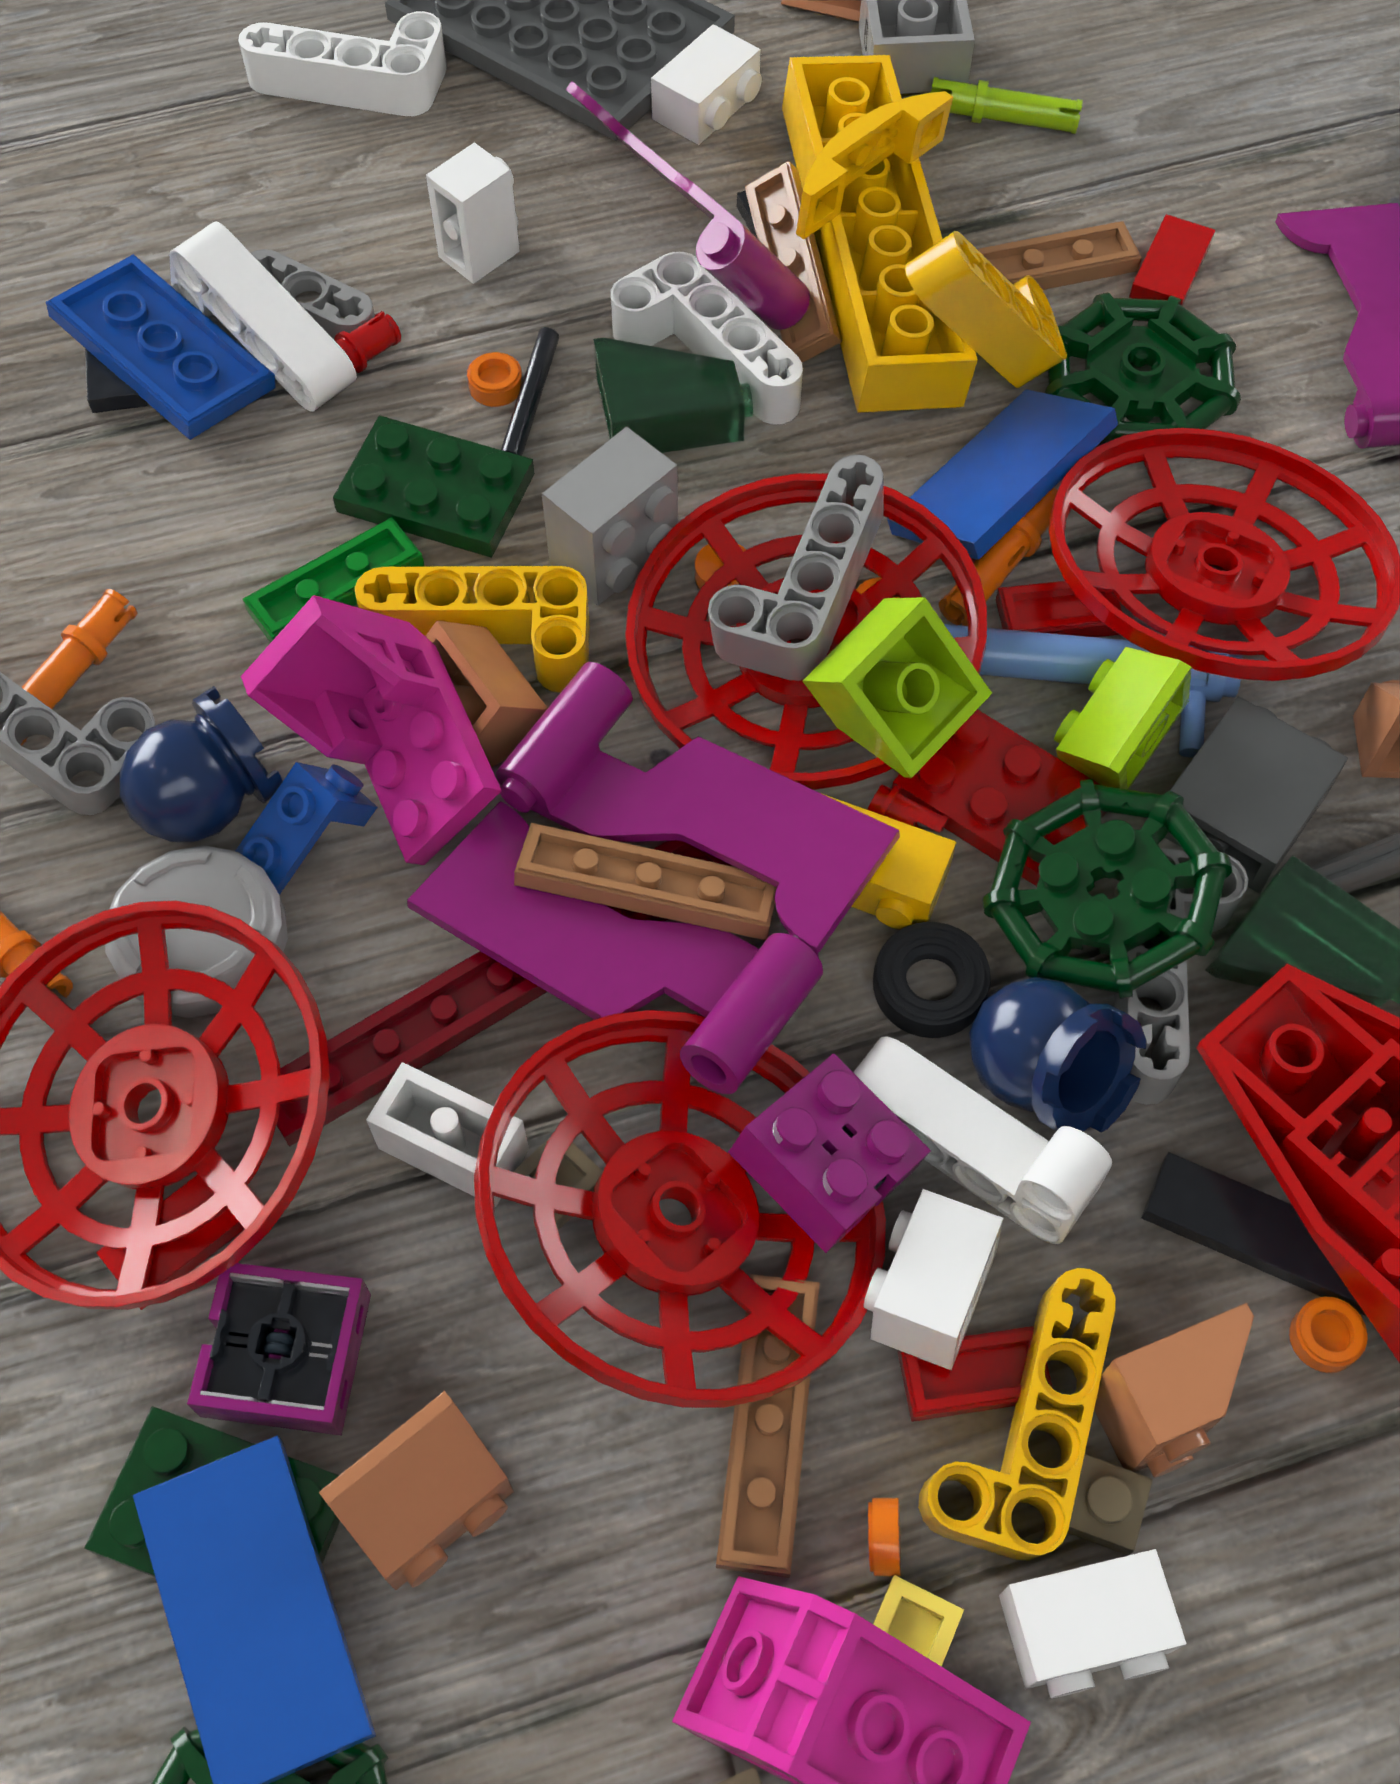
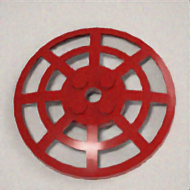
(709, 523)
(1253, 561)
(191, 1110)
(637, 1236)

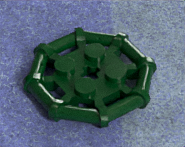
(1169, 344)
(1108, 852)

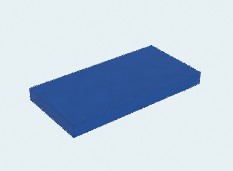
(161, 346)
(1010, 467)
(252, 1617)

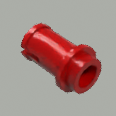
(369, 339)
(901, 808)

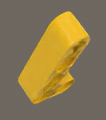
(997, 319)
(510, 601)
(1037, 1409)

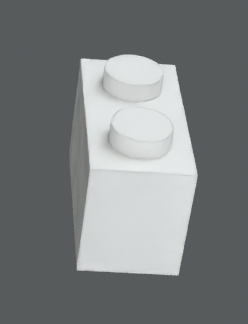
(706, 84)
(473, 212)
(439, 1128)
(934, 1278)
(1092, 1622)

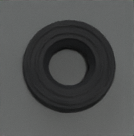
(940, 943)

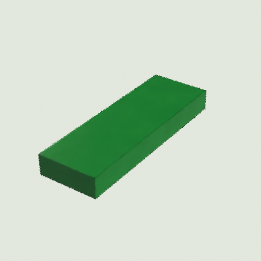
(331, 576)

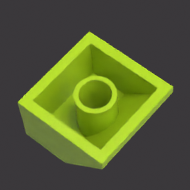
(899, 684)
(1125, 717)

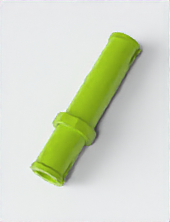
(1010, 106)

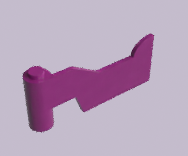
(725, 244)
(1367, 257)
(699, 795)
(617, 962)

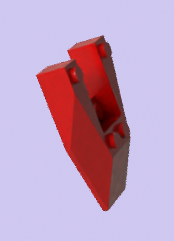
(1322, 1104)

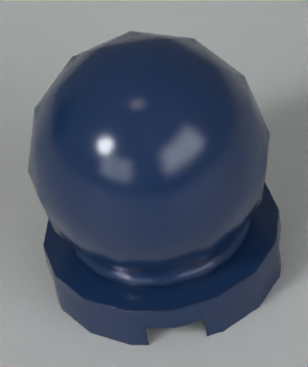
(192, 775)
(1056, 1054)

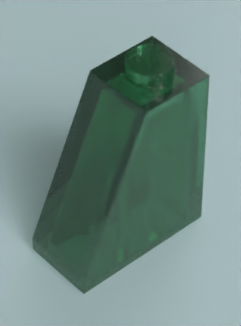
(670, 395)
(1317, 930)

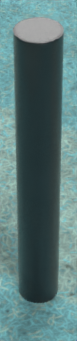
(530, 391)

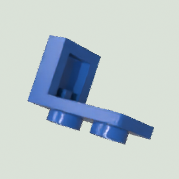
(299, 815)

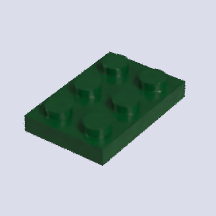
(435, 485)
(173, 1447)

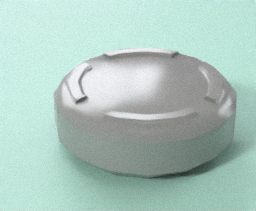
(211, 879)

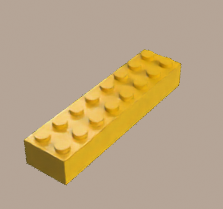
(890, 342)

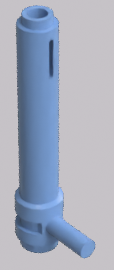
(1078, 659)

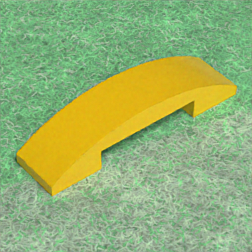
(900, 127)

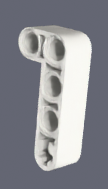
(349, 69)
(230, 283)
(687, 301)
(986, 1149)

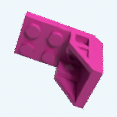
(382, 699)
(839, 1699)

